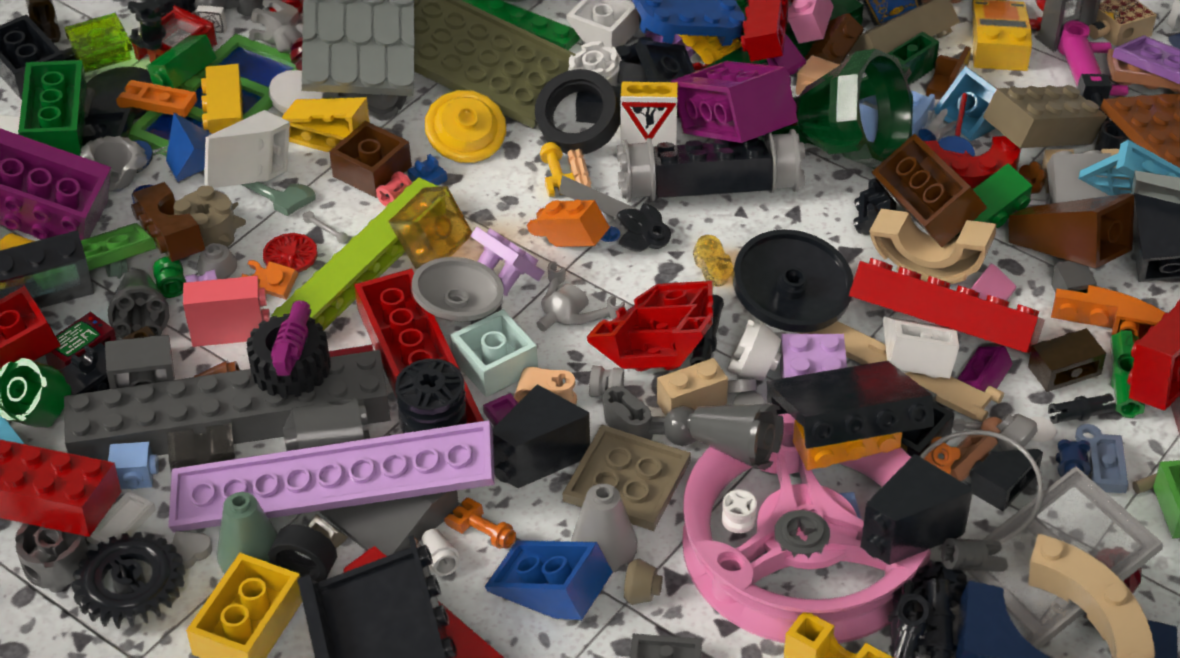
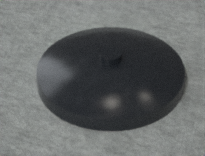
(792, 280)

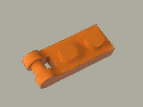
(157, 98)

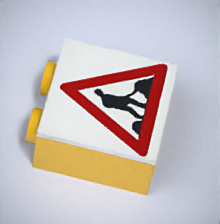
(649, 112)

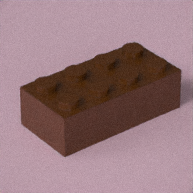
(929, 190)

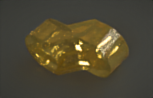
(712, 260)

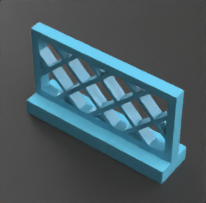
(1130, 158)

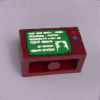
(86, 331)

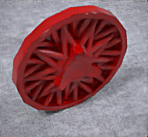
(291, 250)

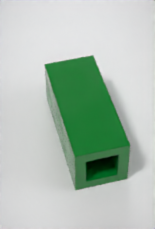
(182, 61)

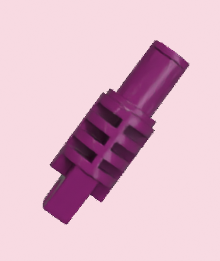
(291, 339)

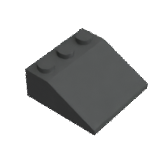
(392, 521)

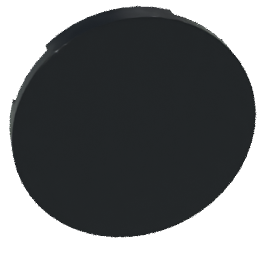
(113, 82)

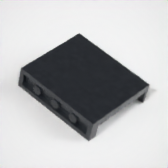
(853, 403)
(379, 610)

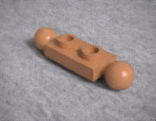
(974, 449)

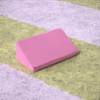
(994, 283)

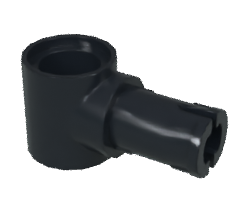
(910, 630)

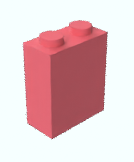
(224, 309)

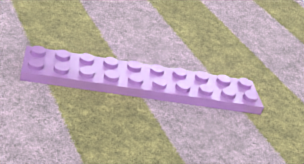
(337, 474)

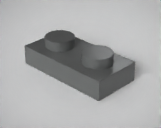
(665, 646)

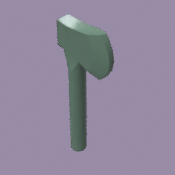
(285, 202)

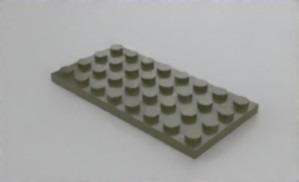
(484, 54)

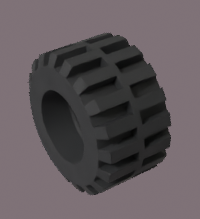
(307, 371)

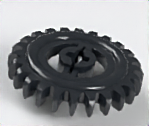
(133, 593)

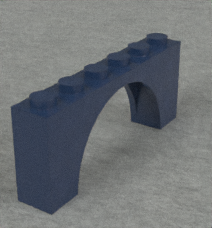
(989, 632)

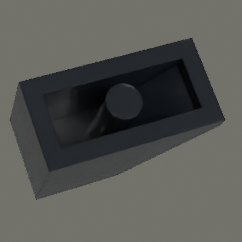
(1003, 476)

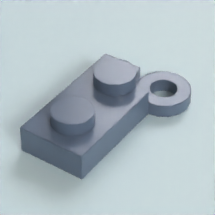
(1105, 459)

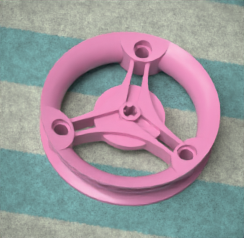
(728, 577)

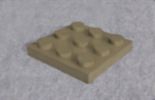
(639, 469)

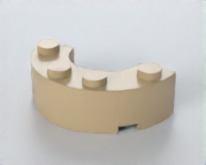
(910, 248)

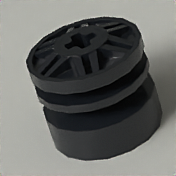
(430, 396)

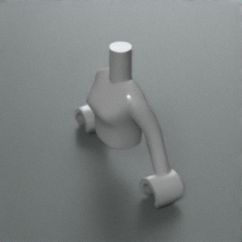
(569, 302)

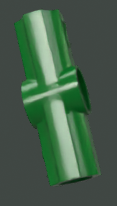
(1122, 363)

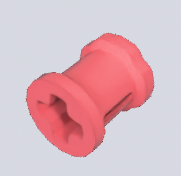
(394, 184)

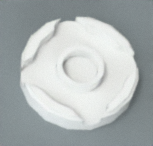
(287, 87)

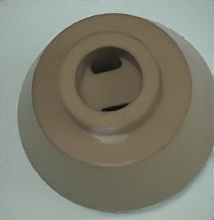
(641, 582)

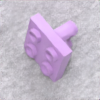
(516, 259)

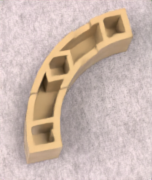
(1097, 590)

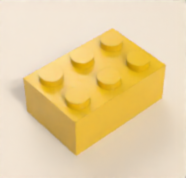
(245, 611)

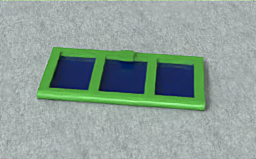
(257, 68)

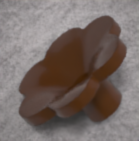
(1034, 175)

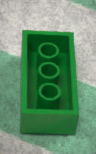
(54, 104)

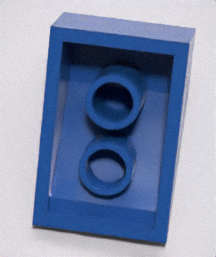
(552, 577)

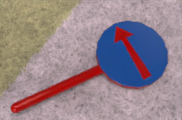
(955, 144)

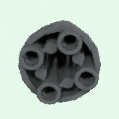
(137, 305)

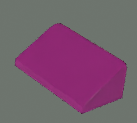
(987, 367)

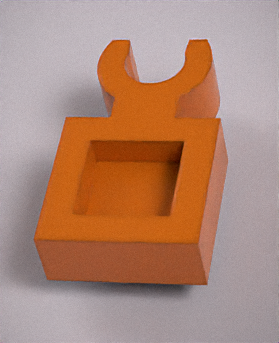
(275, 278)

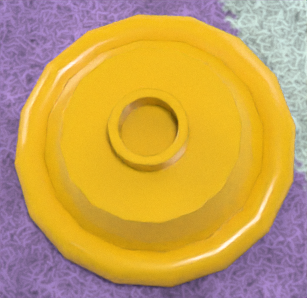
(465, 126)

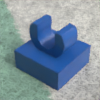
(428, 170)

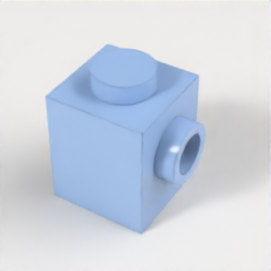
(134, 464)

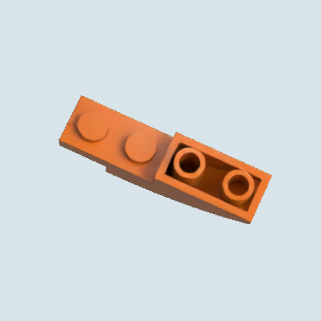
(1106, 309)

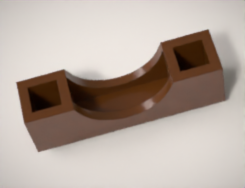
(174, 234)

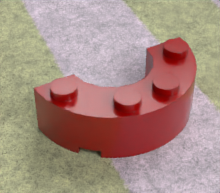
(979, 168)

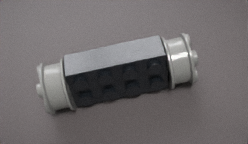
(710, 167)

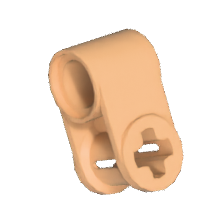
(549, 380)

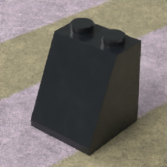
(539, 438)
(915, 512)

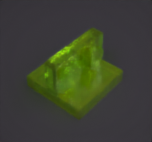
(99, 42)

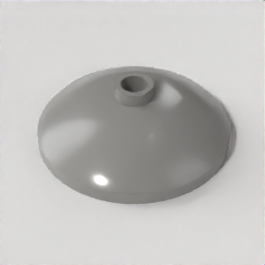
(457, 289)

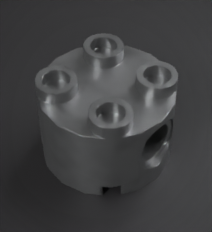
(49, 555)

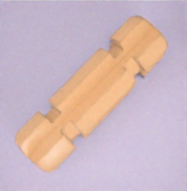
(579, 167)

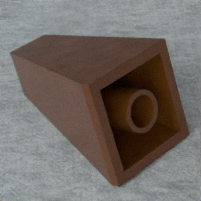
(1077, 230)

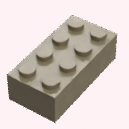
(1044, 116)

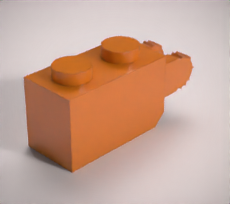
(570, 223)

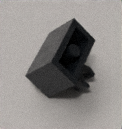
(88, 371)

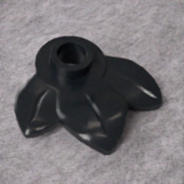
(641, 227)

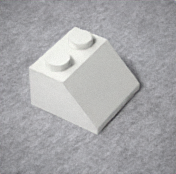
(604, 21)

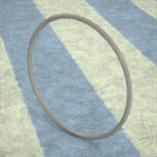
(1020, 448)

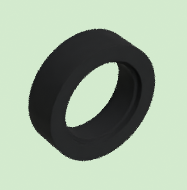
(569, 83)

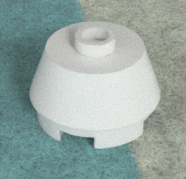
(597, 59)
(755, 352)

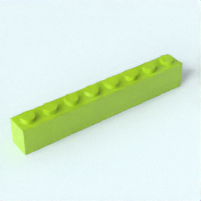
(362, 259)

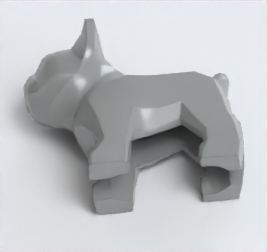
(281, 26)

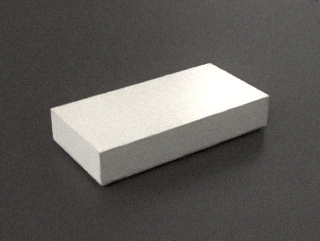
(123, 517)

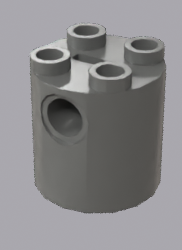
(326, 424)

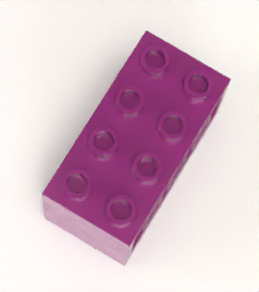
(735, 101)
(49, 188)

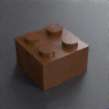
(369, 157)

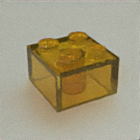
(430, 226)

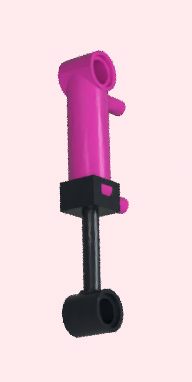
(1089, 79)

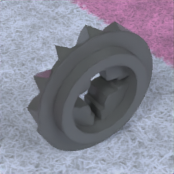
(811, 524)

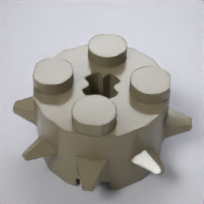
(213, 214)

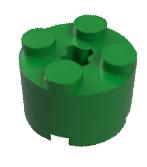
(32, 393)

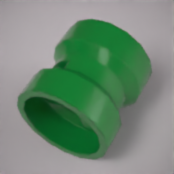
(169, 277)

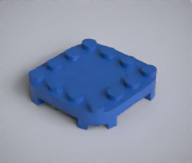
(691, 17)

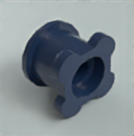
(1073, 455)

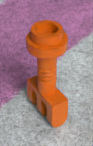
(470, 515)

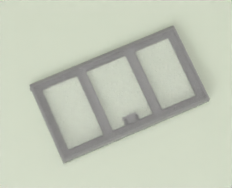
(1077, 514)

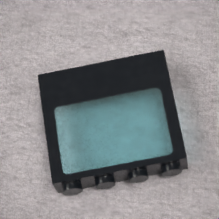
(49, 268)

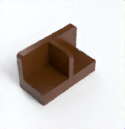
(946, 72)

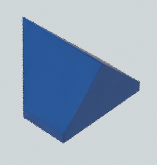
(186, 148)

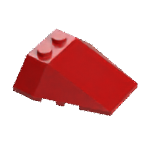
(658, 328)

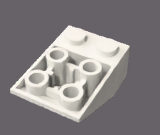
(247, 151)
(920, 347)

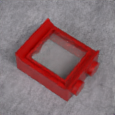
(178, 26)

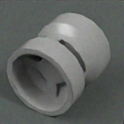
(599, 379)

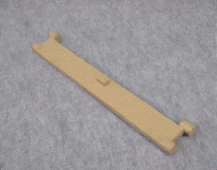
(949, 392)

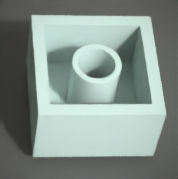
(493, 352)

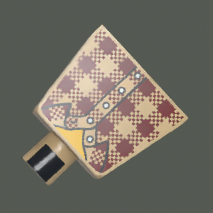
(1122, 21)

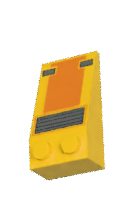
(1001, 35)

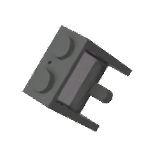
(1060, 11)

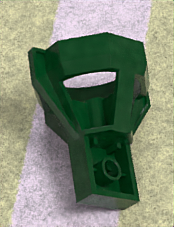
(831, 111)

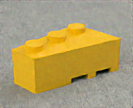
(325, 121)

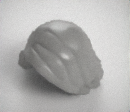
(120, 154)

